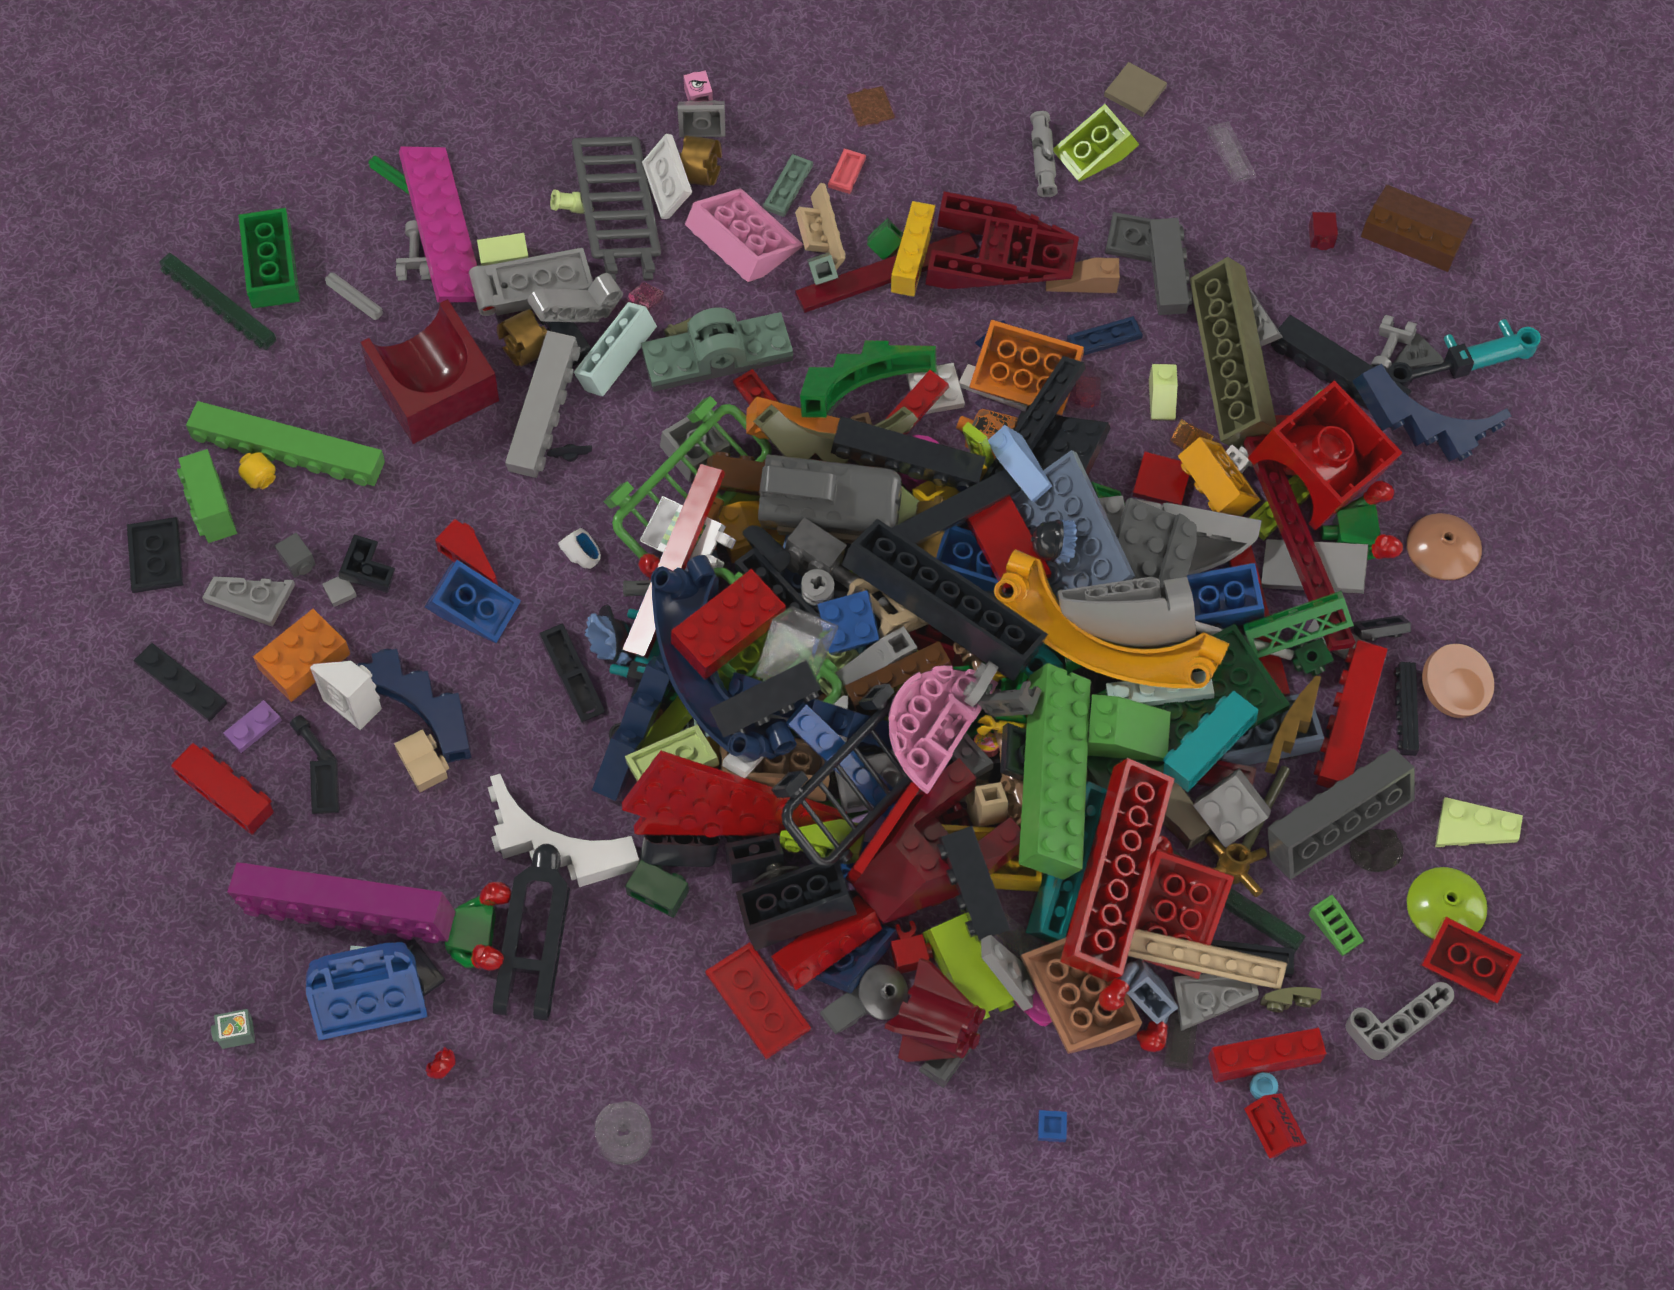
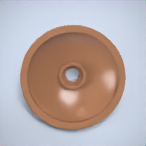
(1441, 557)

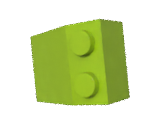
(1095, 144)

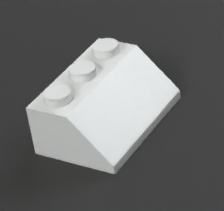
(348, 690)

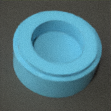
(1263, 1084)

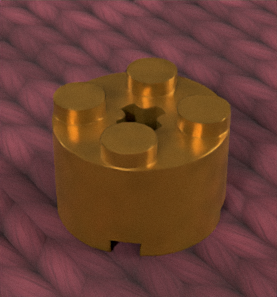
(700, 160)
(522, 337)

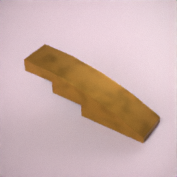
(1296, 720)

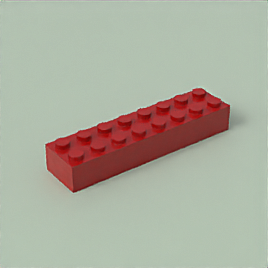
(1117, 870)

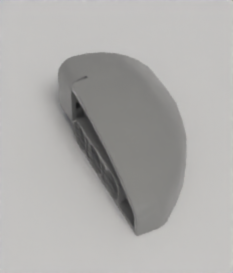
(1218, 535)
(1133, 611)

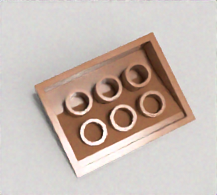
(1074, 1002)

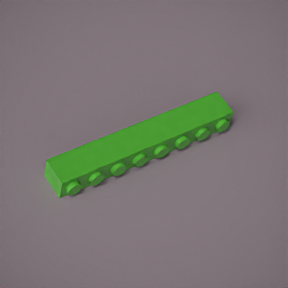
(285, 443)

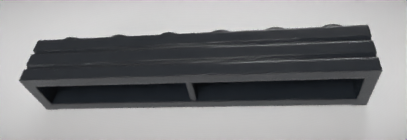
(1407, 708)

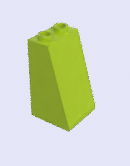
(962, 964)

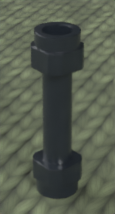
(302, 727)

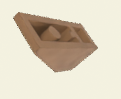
(1090, 276)

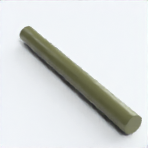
(1269, 800)

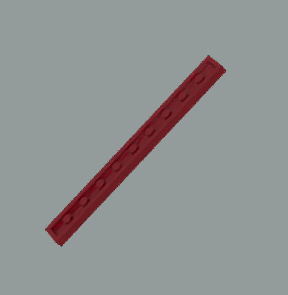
(1298, 540)

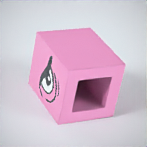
(697, 87)

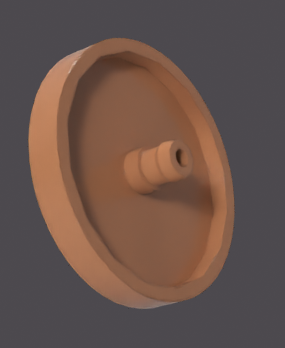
(1458, 680)

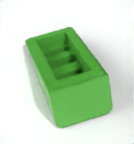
(1329, 931)

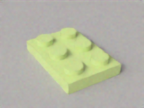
(686, 744)

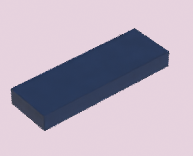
(1107, 335)

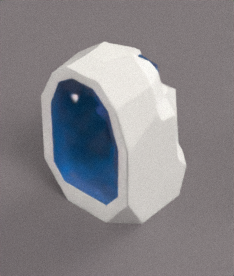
(581, 548)

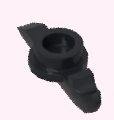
(569, 452)

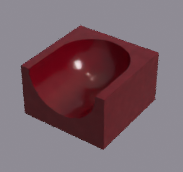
(433, 376)

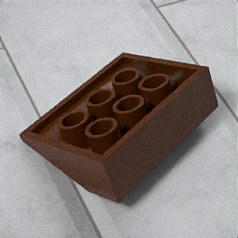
(1416, 227)

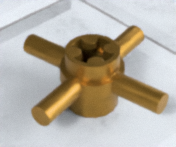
(1236, 862)

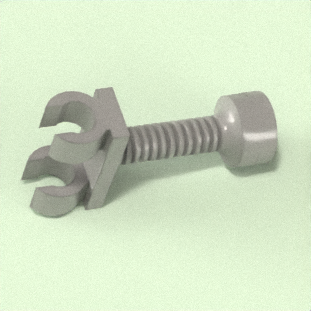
(413, 261)
(1394, 335)

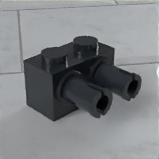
(751, 856)

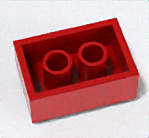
(1470, 960)

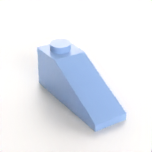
(1020, 462)

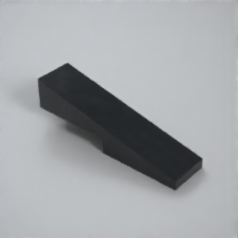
(571, 672)

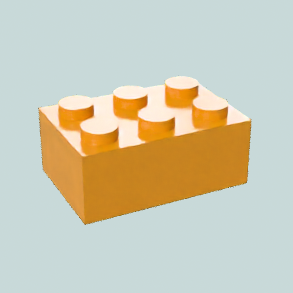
(1218, 477)

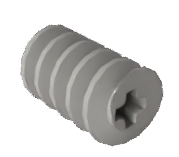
(817, 588)

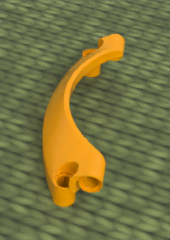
(1156, 667)

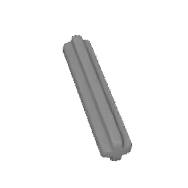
(354, 296)

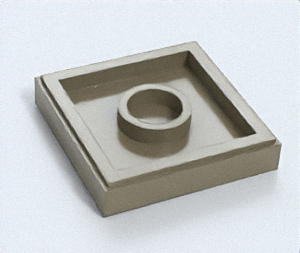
(1135, 89)

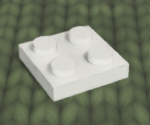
(952, 397)

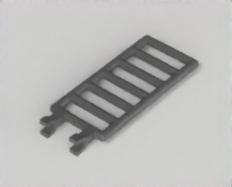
(643, 195)

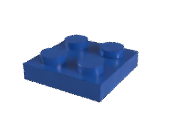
(854, 619)

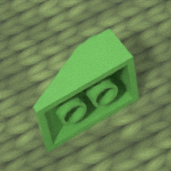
(1127, 729)

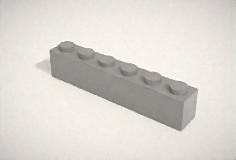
(542, 404)

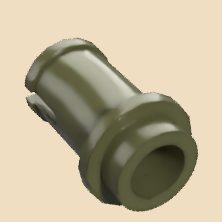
(677, 329)

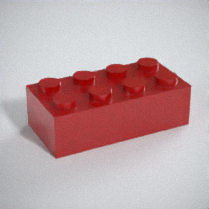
(727, 624)

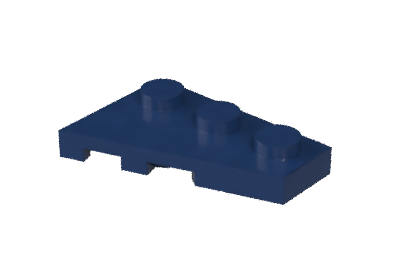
(849, 970)

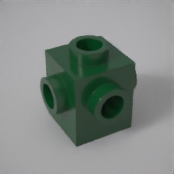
(1318, 650)

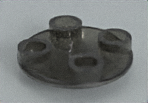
(1376, 850)

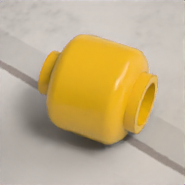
(257, 470)

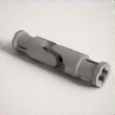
(1043, 154)

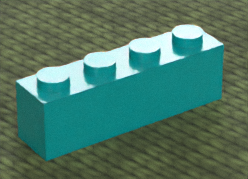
(1210, 740)

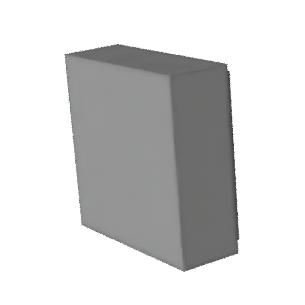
(339, 591)

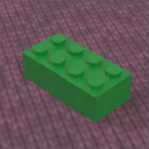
(269, 258)

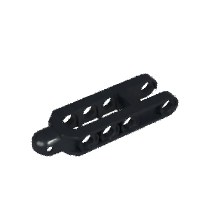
(544, 868)

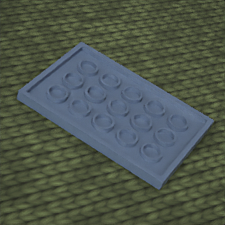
(1097, 549)

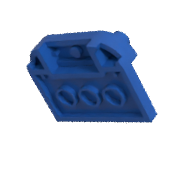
(364, 990)

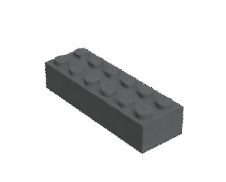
(1341, 813)

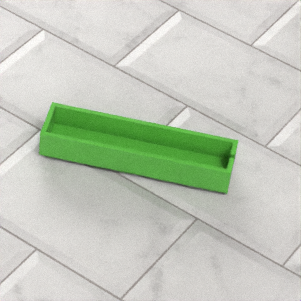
(1055, 774)

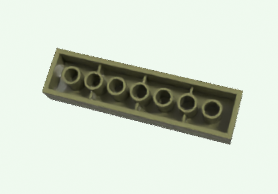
(1232, 353)

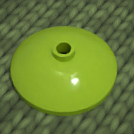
(1429, 903)

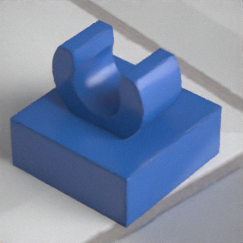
(1052, 1126)

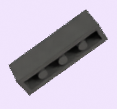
(1168, 266)

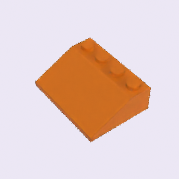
(1019, 362)

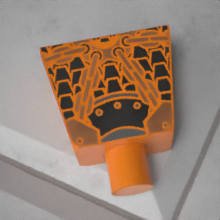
(988, 423)

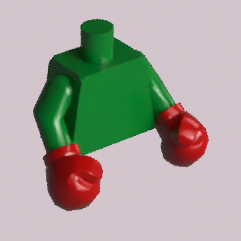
(1360, 525)
(474, 927)

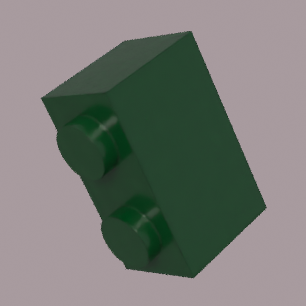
(657, 888)

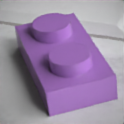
(252, 726)

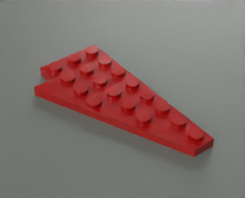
(697, 799)

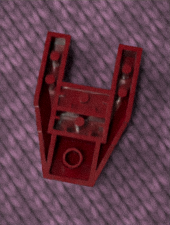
(1012, 248)
(908, 868)

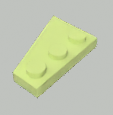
(1470, 823)

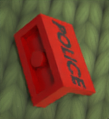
(1274, 1124)

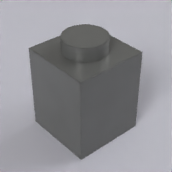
(295, 555)

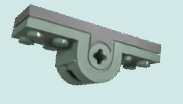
(716, 348)

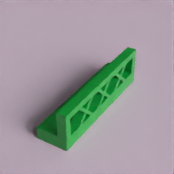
(1294, 616)

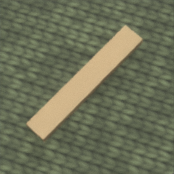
(1207, 959)

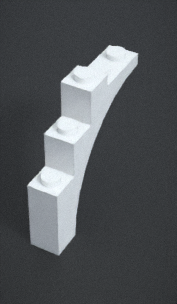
(587, 859)

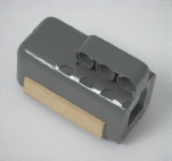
(829, 494)

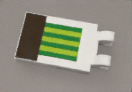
(662, 524)

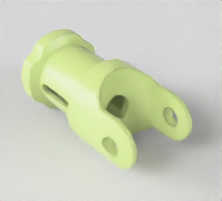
(567, 201)

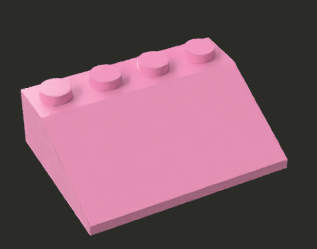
(742, 233)

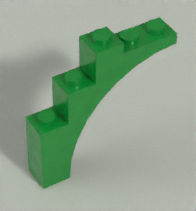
(877, 361)

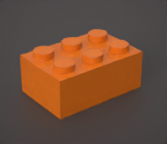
(291, 654)

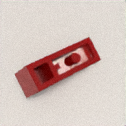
(461, 544)

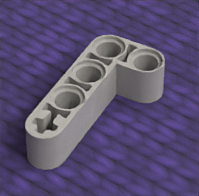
(577, 305)
(1405, 1018)

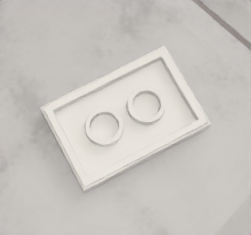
(667, 176)

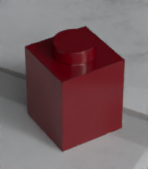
(1323, 230)

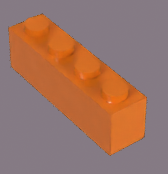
(793, 413)

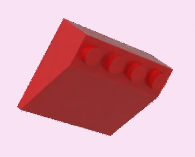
(1183, 901)

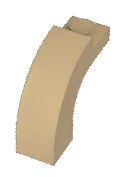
(987, 804)

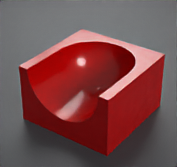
(1330, 449)

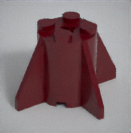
(936, 1019)

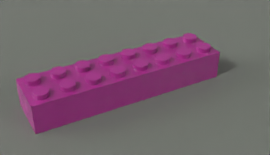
(342, 902)

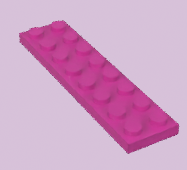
(440, 221)

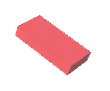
(847, 171)

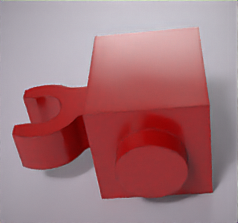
(909, 949)

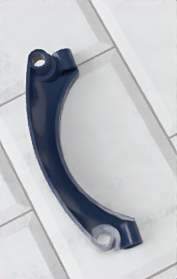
(674, 599)

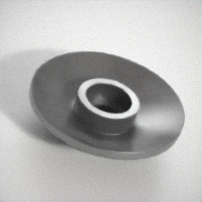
(873, 991)

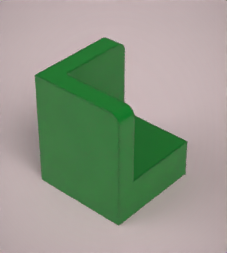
(885, 239)

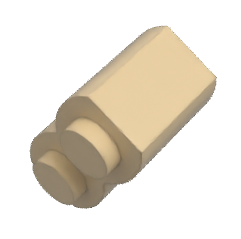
(421, 760)

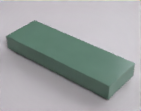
(788, 185)

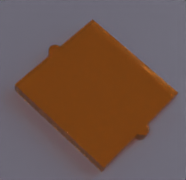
(870, 106)

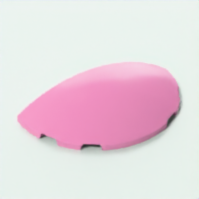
(930, 720)

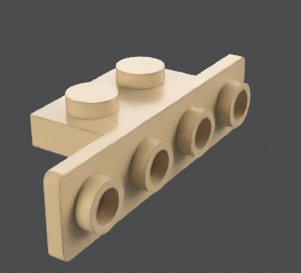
(819, 226)

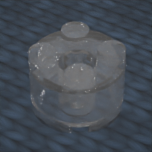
(623, 1117)

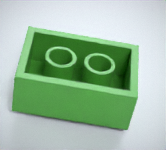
(205, 496)

